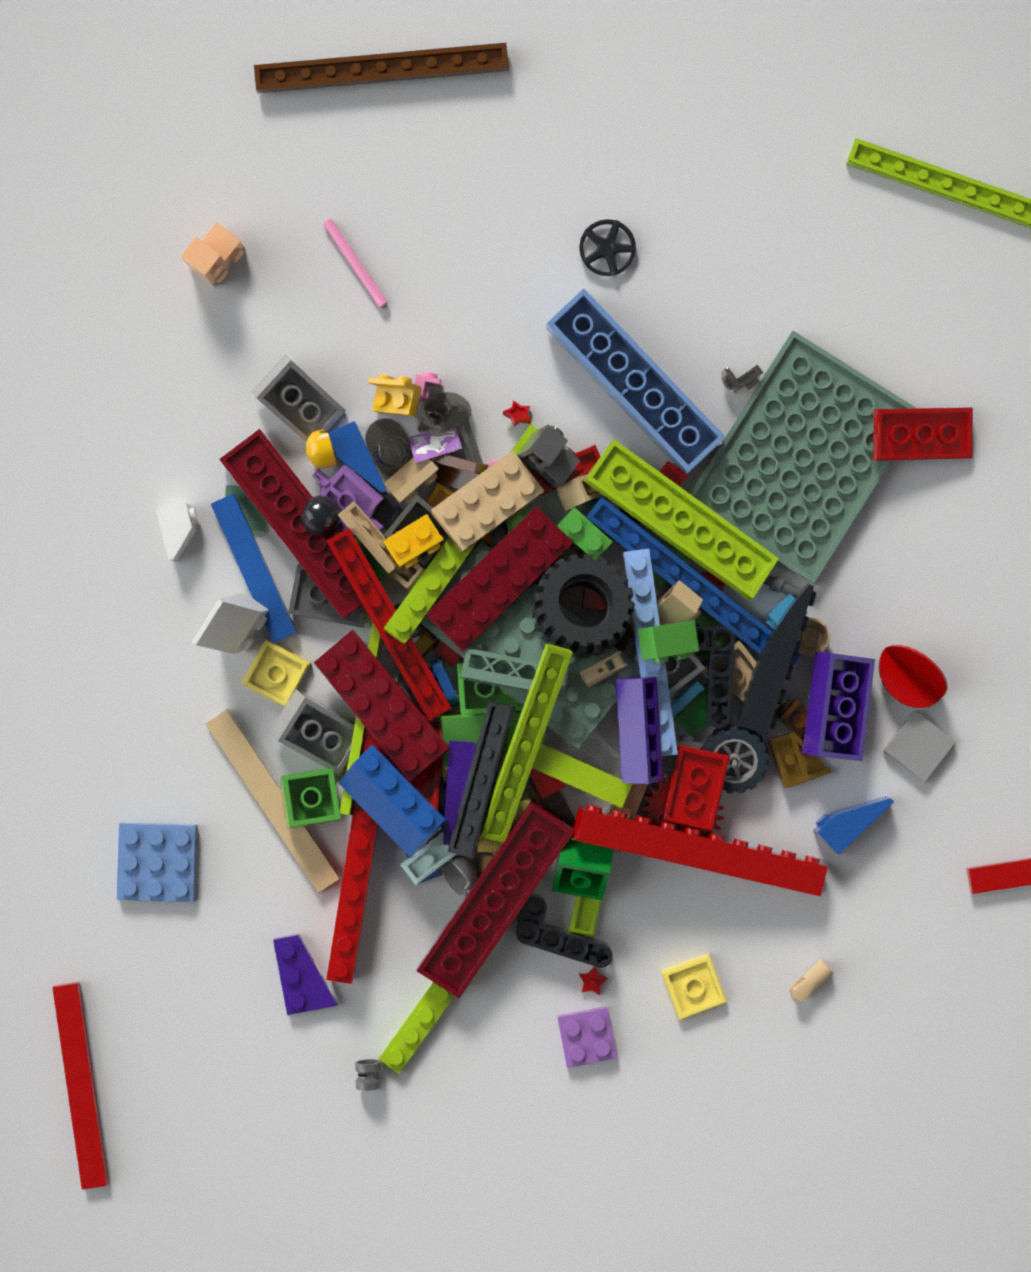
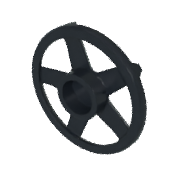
(607, 247)

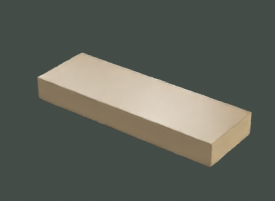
(368, 535)

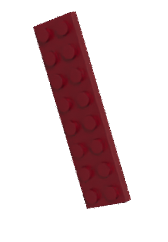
(281, 500)
(495, 899)

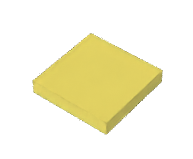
(275, 673)
(694, 986)

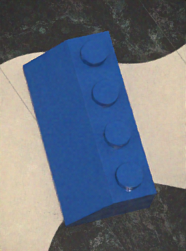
(392, 801)

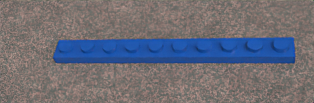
(674, 569)

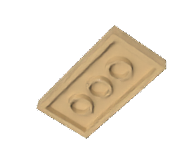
(487, 501)

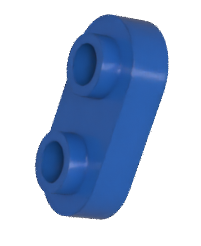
(440, 674)

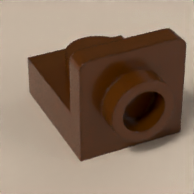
(793, 716)

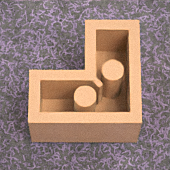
(213, 254)

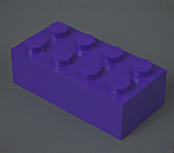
(838, 706)

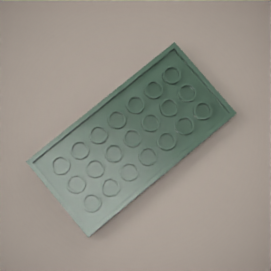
(517, 637)

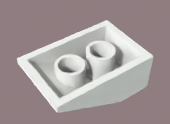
(232, 624)

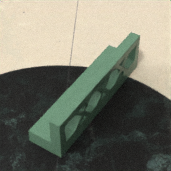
(502, 680)

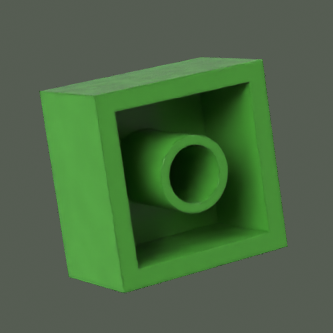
(309, 798)

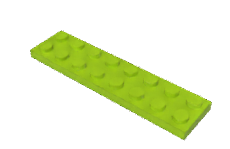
(681, 519)

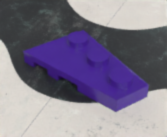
(300, 979)

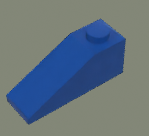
(353, 452)
(846, 825)

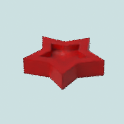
(517, 414)
(592, 981)

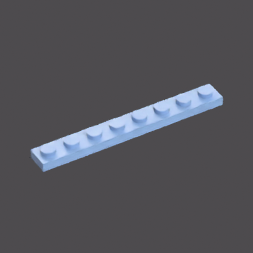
(645, 614)

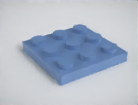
(156, 862)

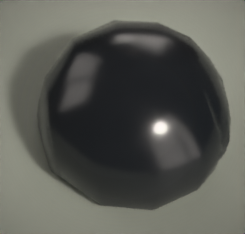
(320, 516)

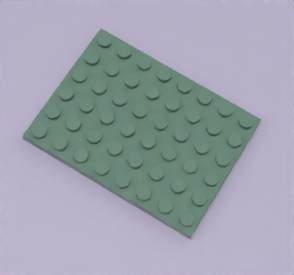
(799, 457)

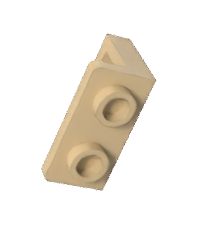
(409, 478)

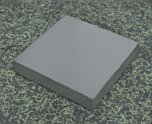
(919, 746)

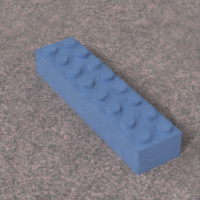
(634, 381)

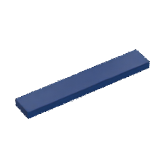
(253, 566)

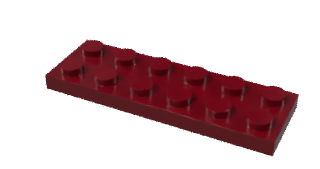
(499, 579)
(382, 705)

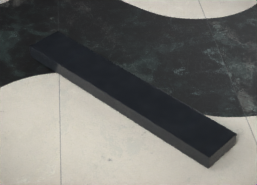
(481, 779)

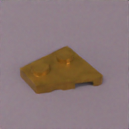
(792, 764)

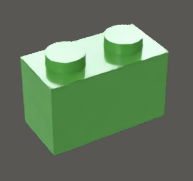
(585, 533)
(668, 640)

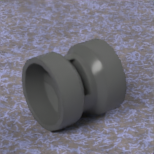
(368, 1074)

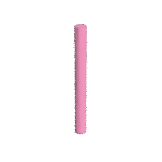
(355, 263)

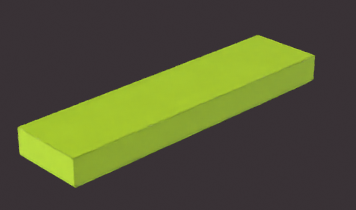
(581, 775)

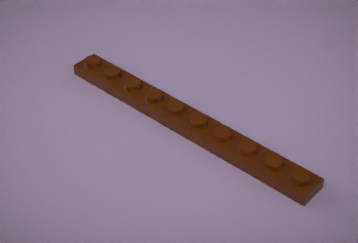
(381, 67)

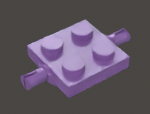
(349, 487)

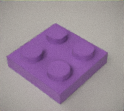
(587, 1036)

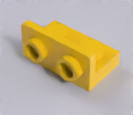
(395, 396)
(413, 541)

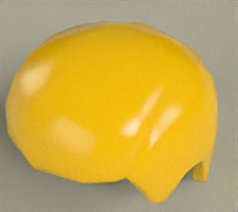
(320, 450)

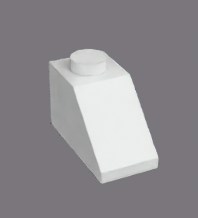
(177, 528)

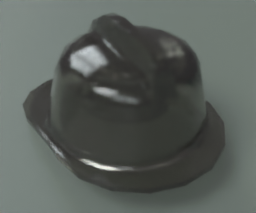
(442, 413)
(388, 445)

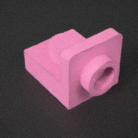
(427, 379)

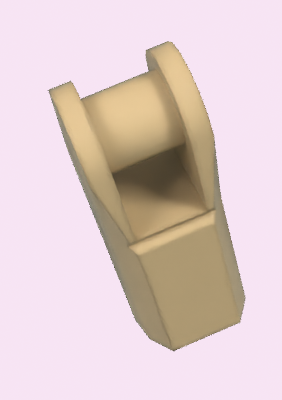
(600, 670)
(810, 981)

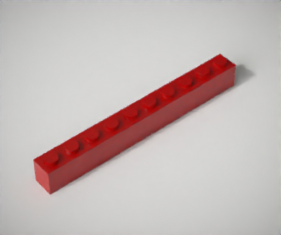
(699, 851)
(353, 889)

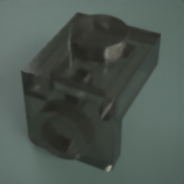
(747, 380)

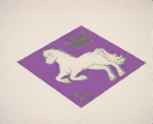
(428, 446)

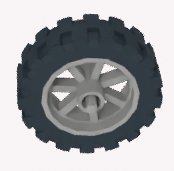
(758, 748)

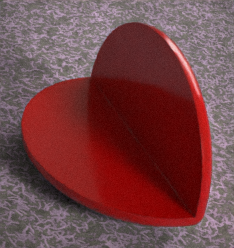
(911, 676)

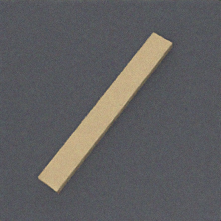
(269, 797)

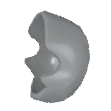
(460, 874)

